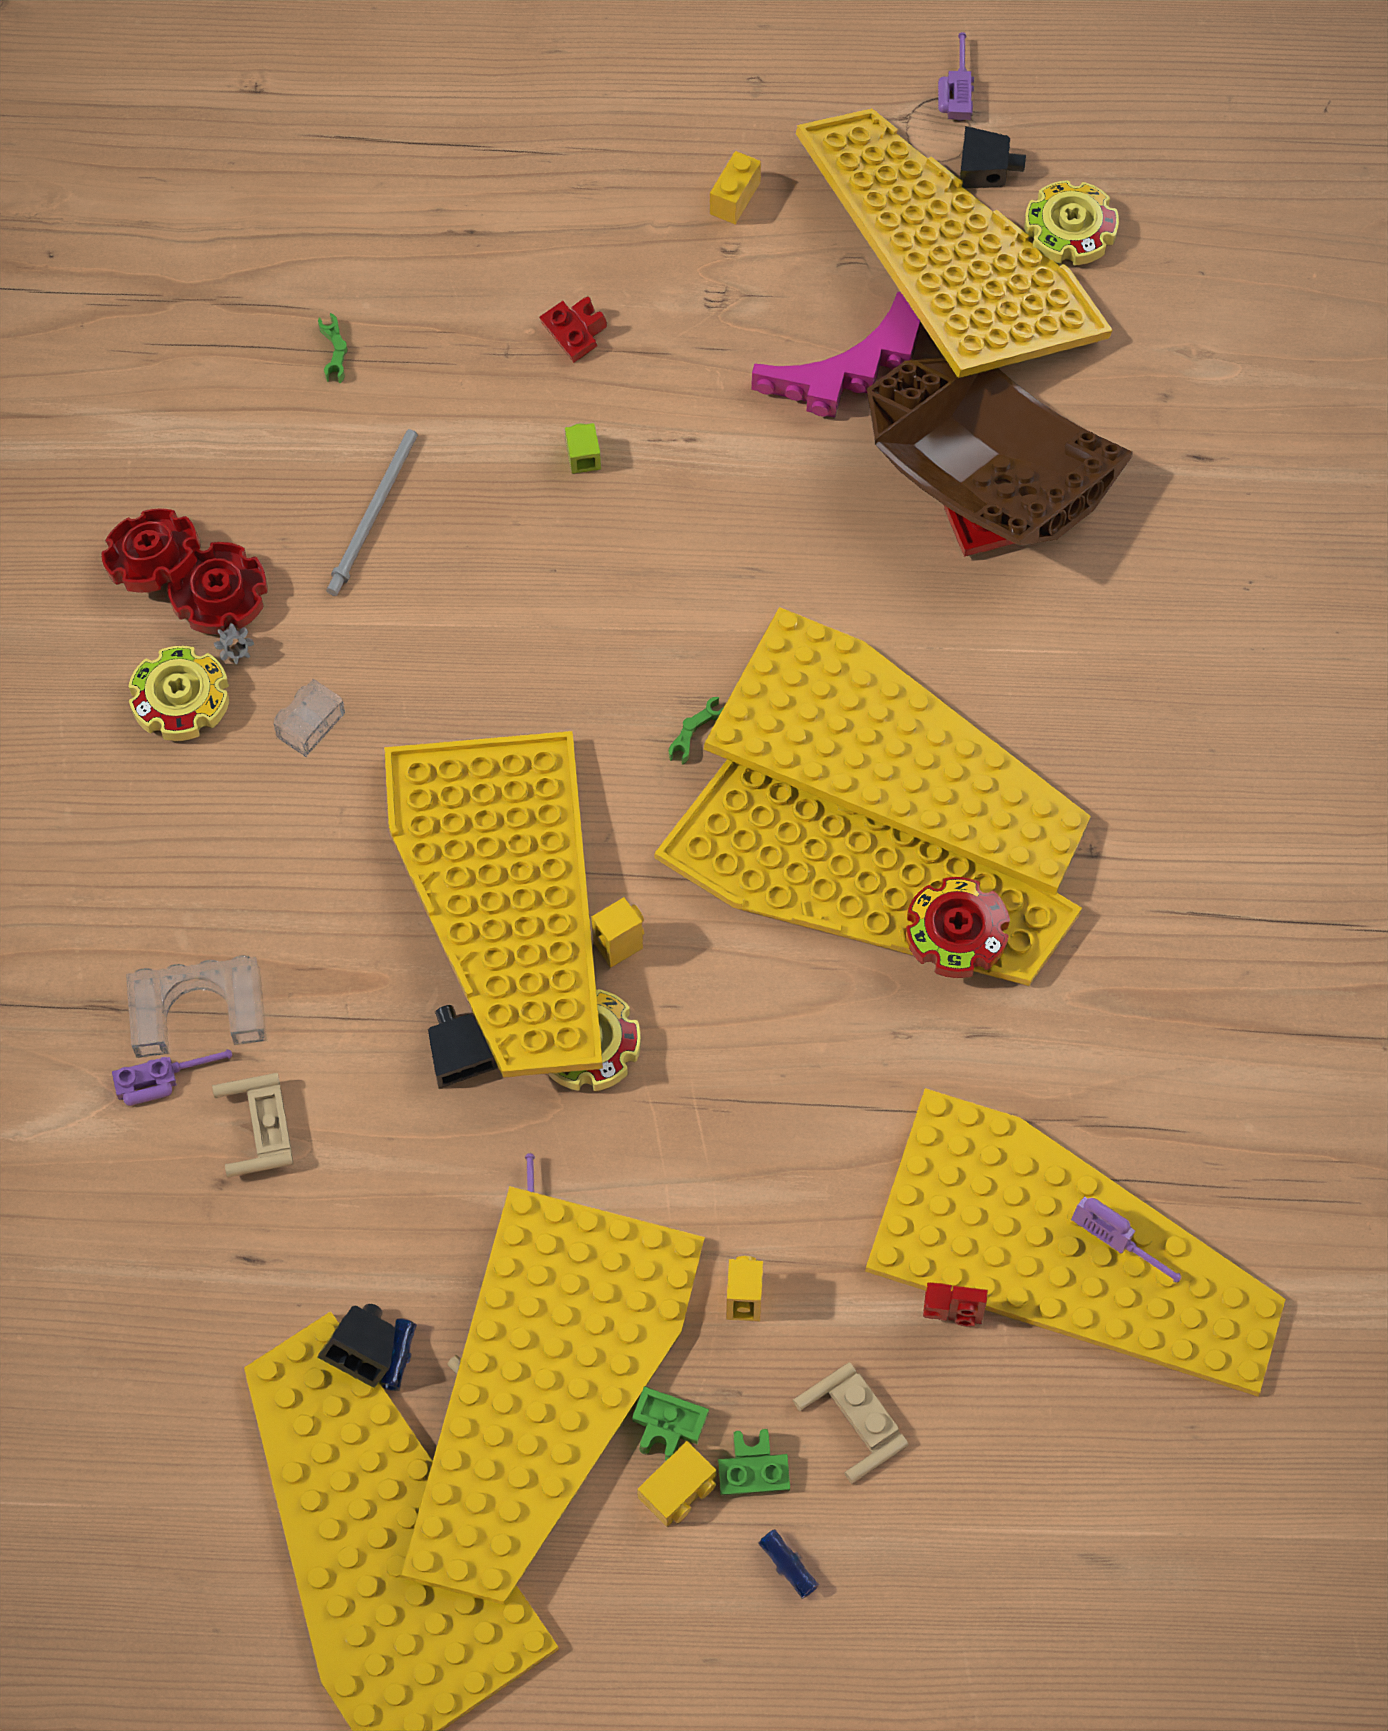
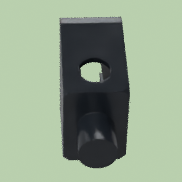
(987, 159)
(458, 1048)
(361, 1345)

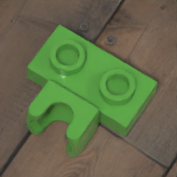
(668, 1421)
(753, 1468)

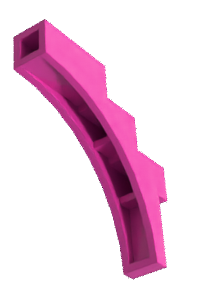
(854, 370)

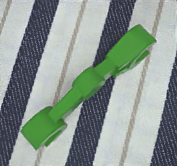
(340, 348)
(690, 725)

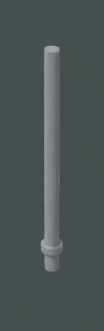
(341, 573)

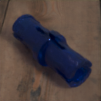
(400, 1354)
(788, 1564)

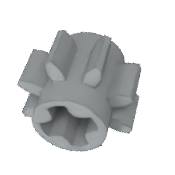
(240, 647)

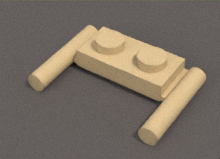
(267, 1121)
(863, 1413)

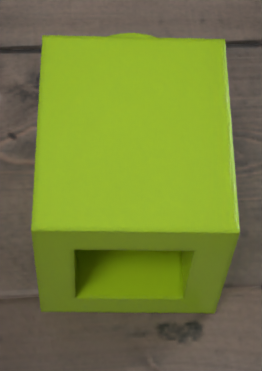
(582, 448)

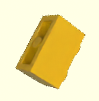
(735, 187)
(618, 931)
(744, 1289)
(677, 1485)

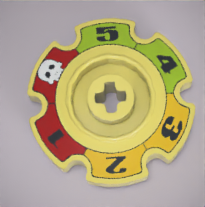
(1071, 222)
(179, 693)
(619, 1045)

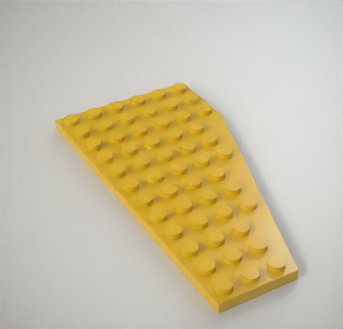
(955, 261)
(877, 742)
(840, 871)
(504, 882)
(992, 1210)
(552, 1365)
(348, 1506)

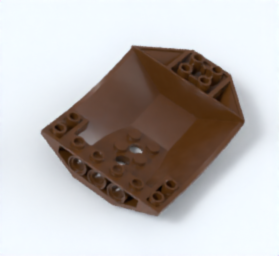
(983, 428)

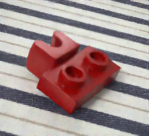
(574, 327)
(960, 1305)

